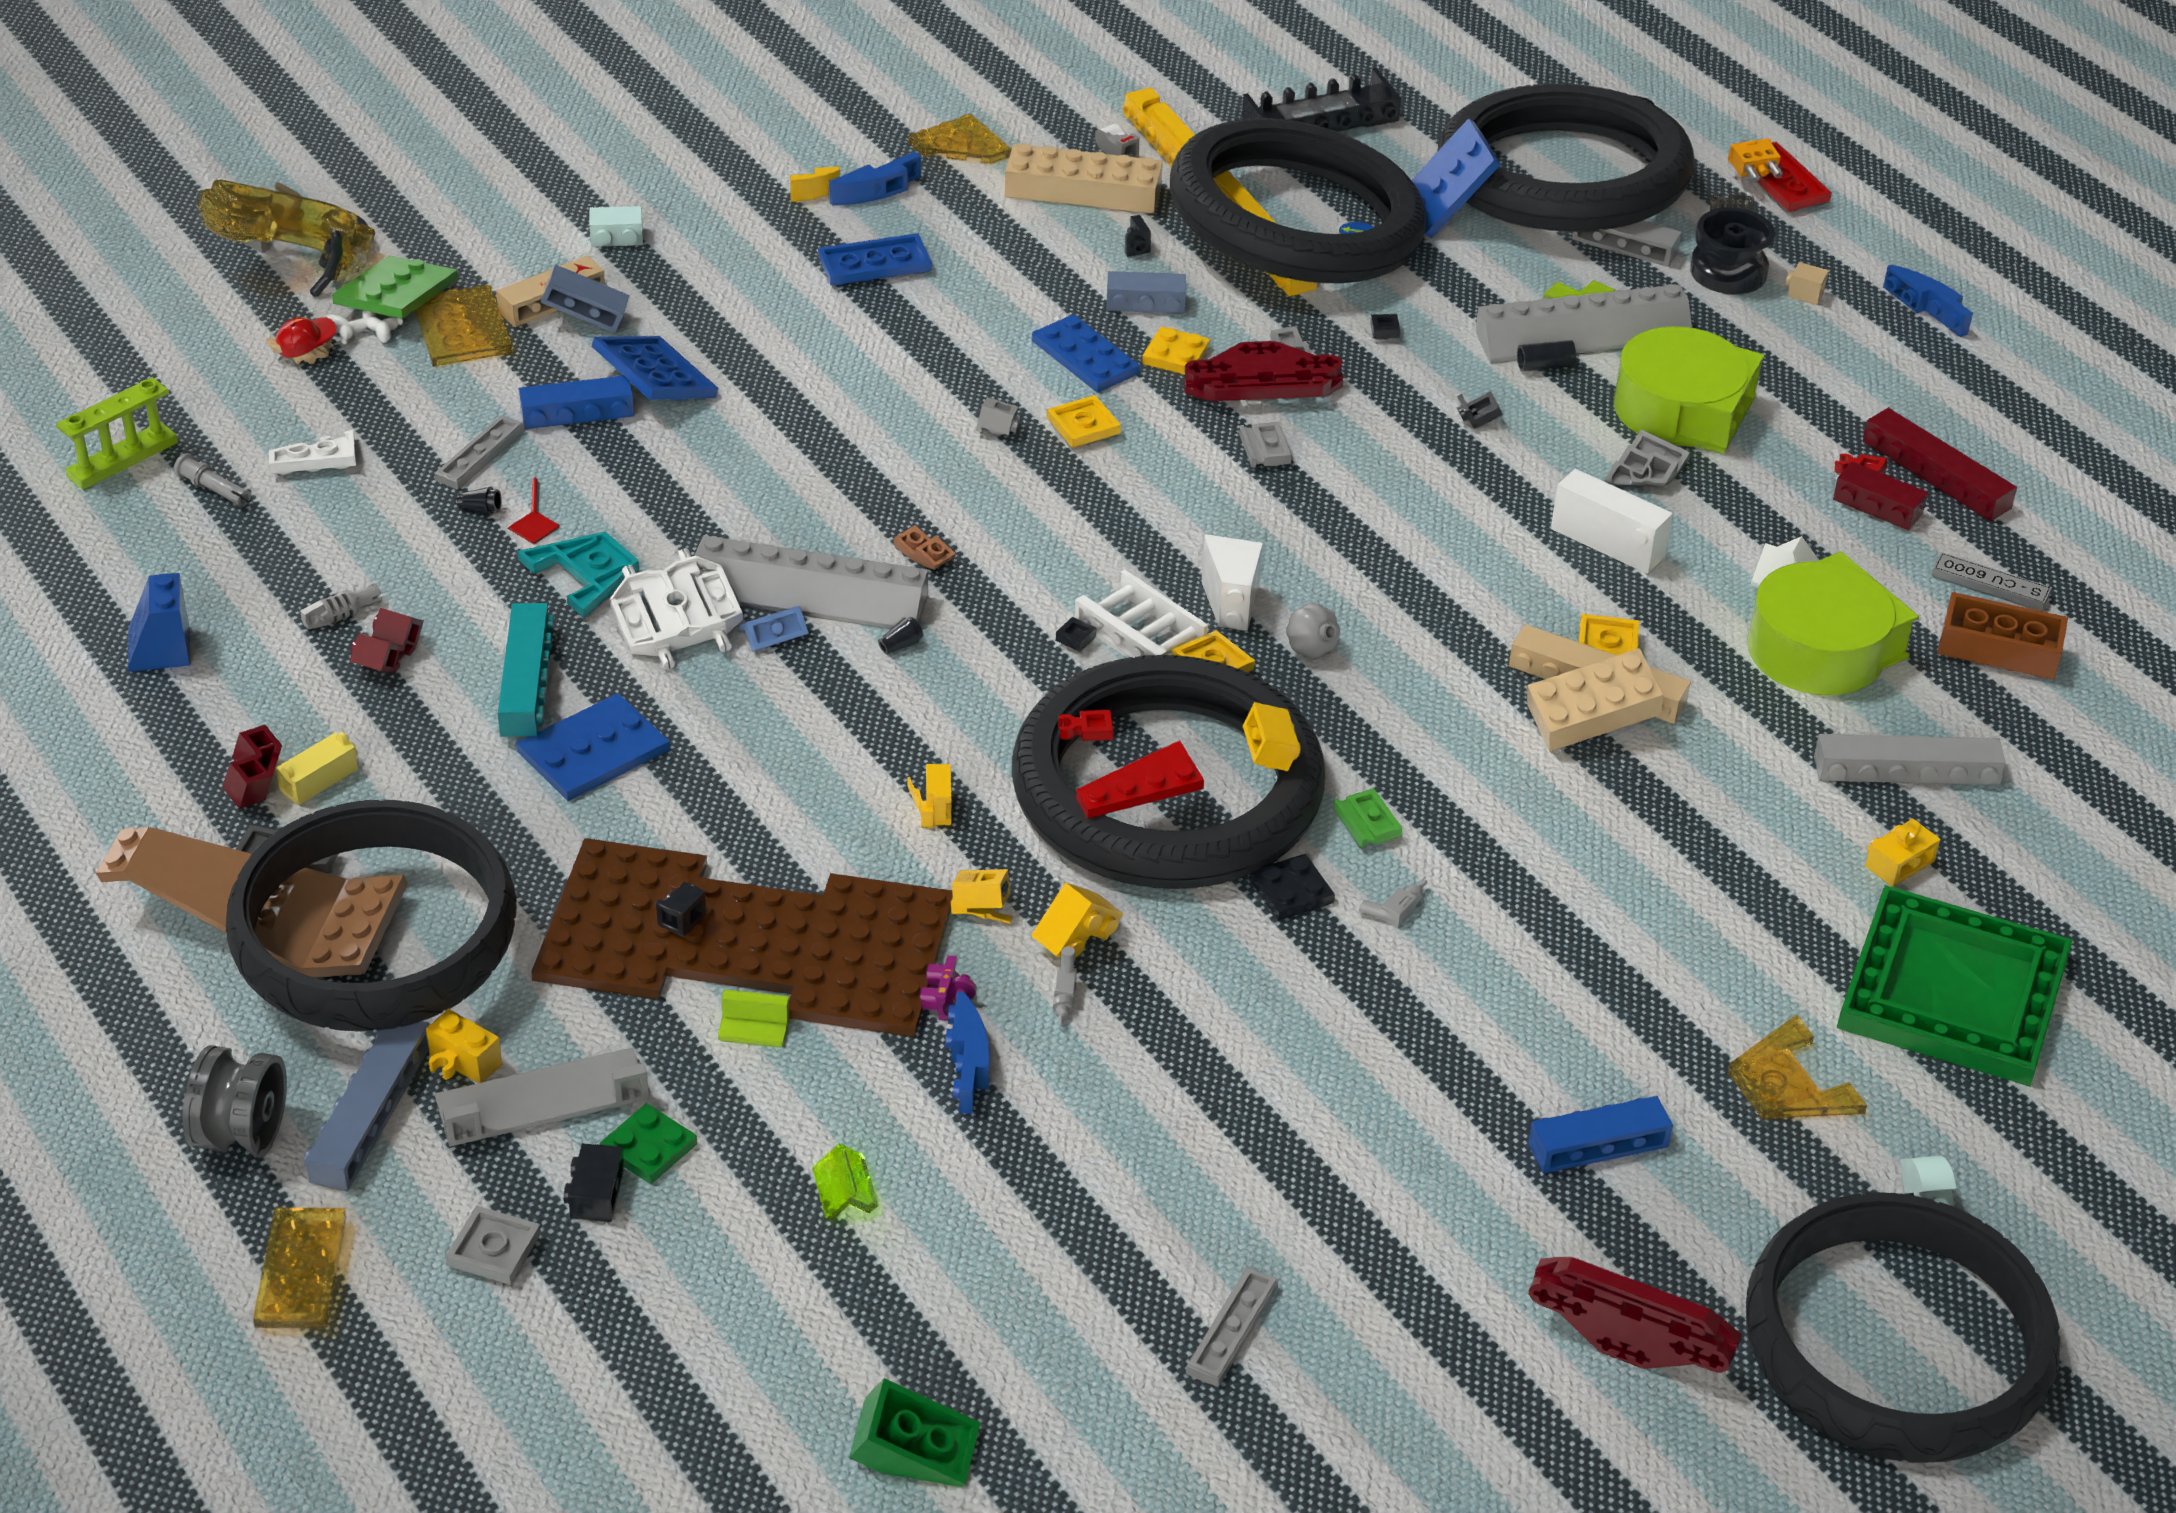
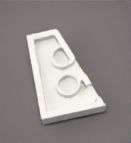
(312, 458)

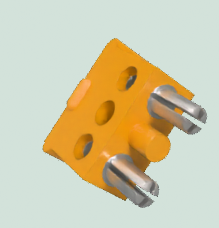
(1755, 158)

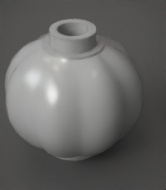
(1313, 631)

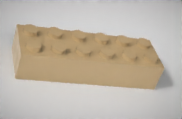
(1083, 178)

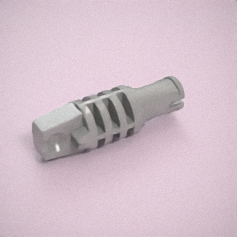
(339, 606)

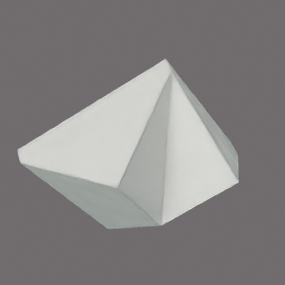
(1785, 554)

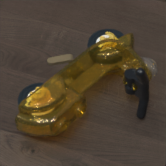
(261, 214)

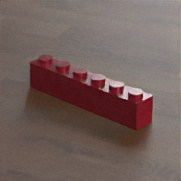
(1939, 464)

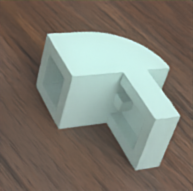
(1929, 1178)

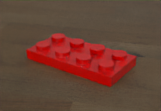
(1797, 185)

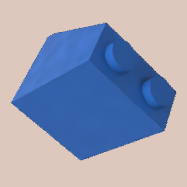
(159, 626)

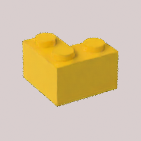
(1075, 917)

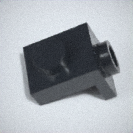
(1479, 410)

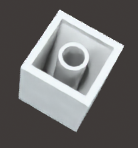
(1231, 579)

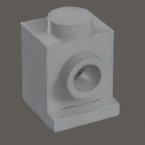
(998, 417)

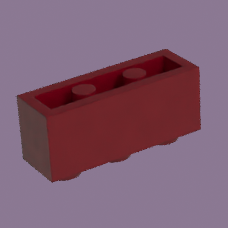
(1880, 495)

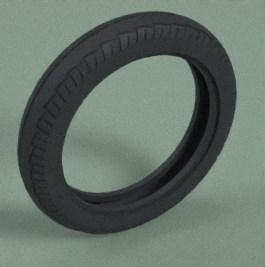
(1587, 110)
(1284, 249)
(1151, 855)

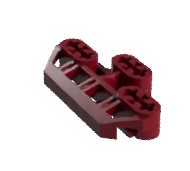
(1263, 372)
(1633, 1318)

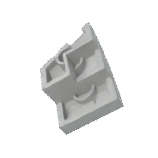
(1648, 462)

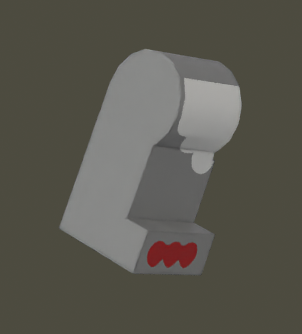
(1115, 142)

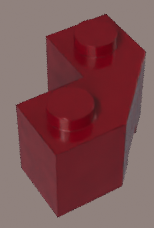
(391, 639)
(253, 766)

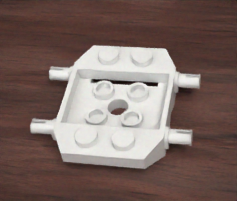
(678, 624)

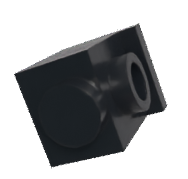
(681, 909)

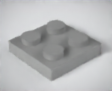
(493, 1245)

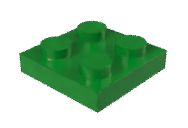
(651, 1142)

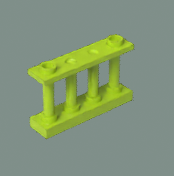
(127, 452)

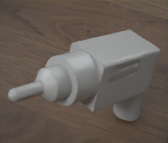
(1397, 906)
(1065, 985)

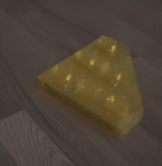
(961, 139)

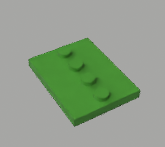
(395, 286)

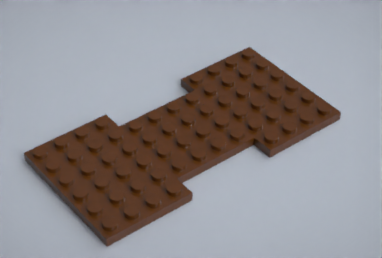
(841, 955)

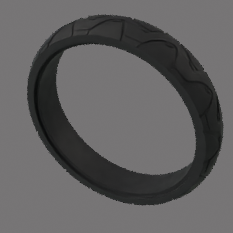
(381, 1003)
(1876, 1428)

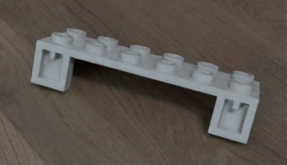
(542, 1096)

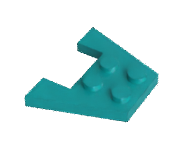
(591, 559)

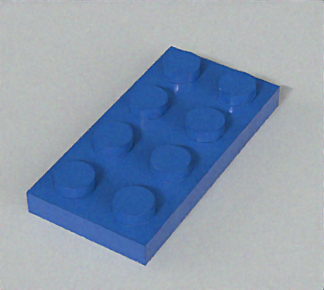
(874, 259)
(1085, 353)

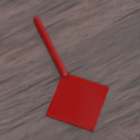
(534, 525)

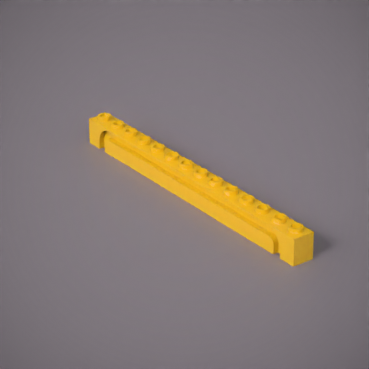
(1168, 134)

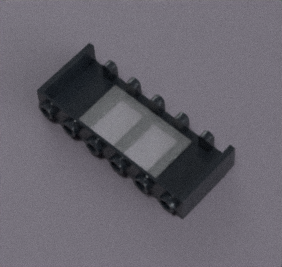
(1335, 109)

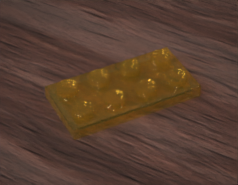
(300, 1268)

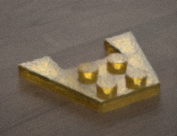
(1780, 1085)

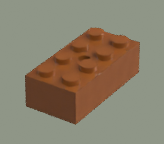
(2003, 635)

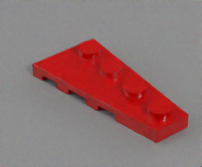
(1147, 780)

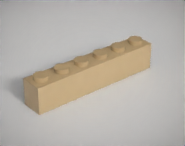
(1552, 655)

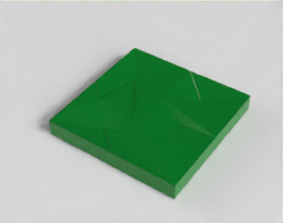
(1955, 985)

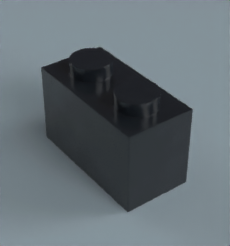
(595, 1182)

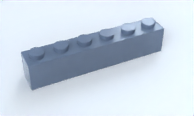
(366, 1106)

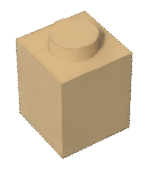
(1807, 283)

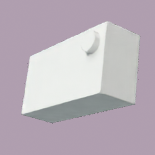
(1611, 521)

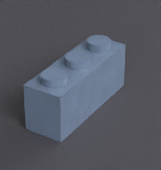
(1146, 292)
(585, 298)

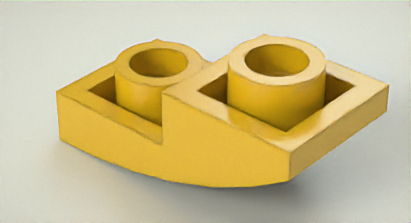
(814, 185)

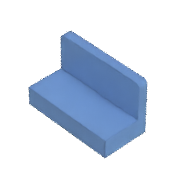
(775, 628)

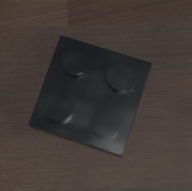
(1292, 887)

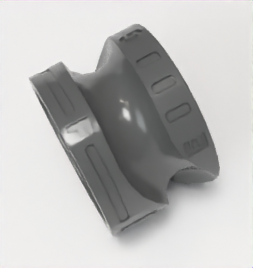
(234, 1101)

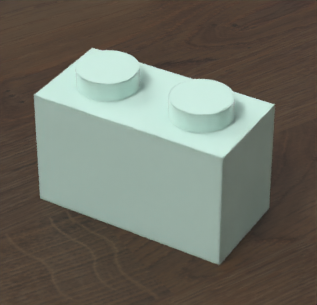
(616, 226)

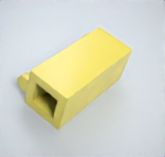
(317, 768)

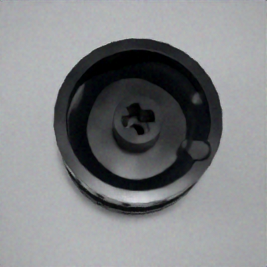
(1730, 250)

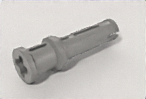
(203, 476)

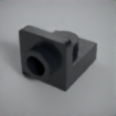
(1137, 237)

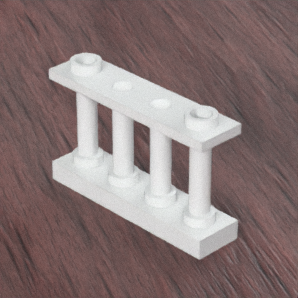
(1128, 641)

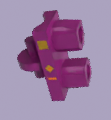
(948, 984)

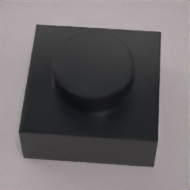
(1385, 326)
(1076, 634)

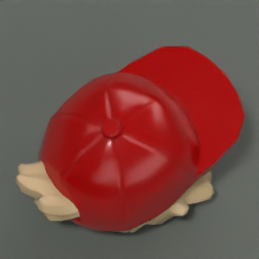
(304, 339)

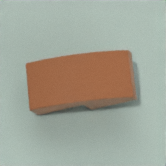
(922, 549)

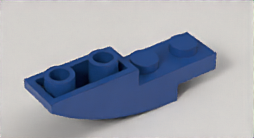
(875, 183)
(1929, 295)
(969, 1051)

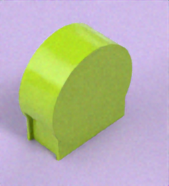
(1686, 386)
(1827, 627)

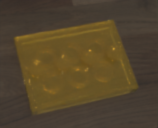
(462, 326)

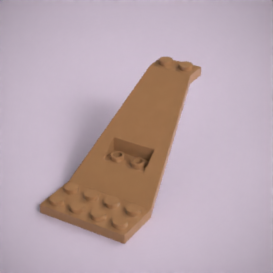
(308, 924)

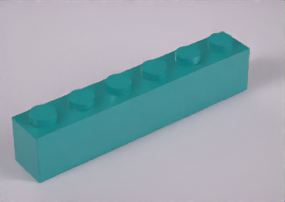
(524, 670)

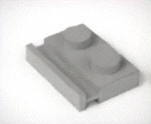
(1265, 444)

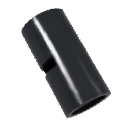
(1546, 355)

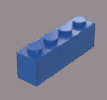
(576, 402)
(1600, 1134)

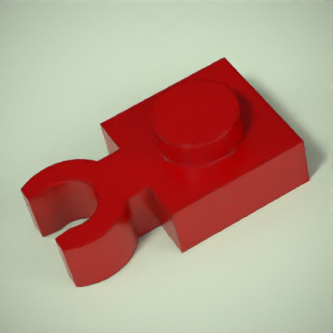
(1875, 463)
(1090, 725)

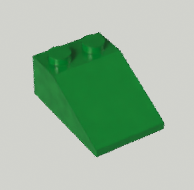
(913, 1436)

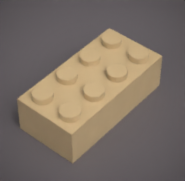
(1594, 699)

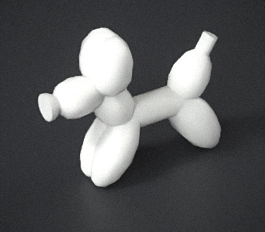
(368, 320)

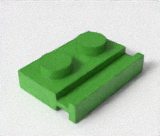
(1368, 818)

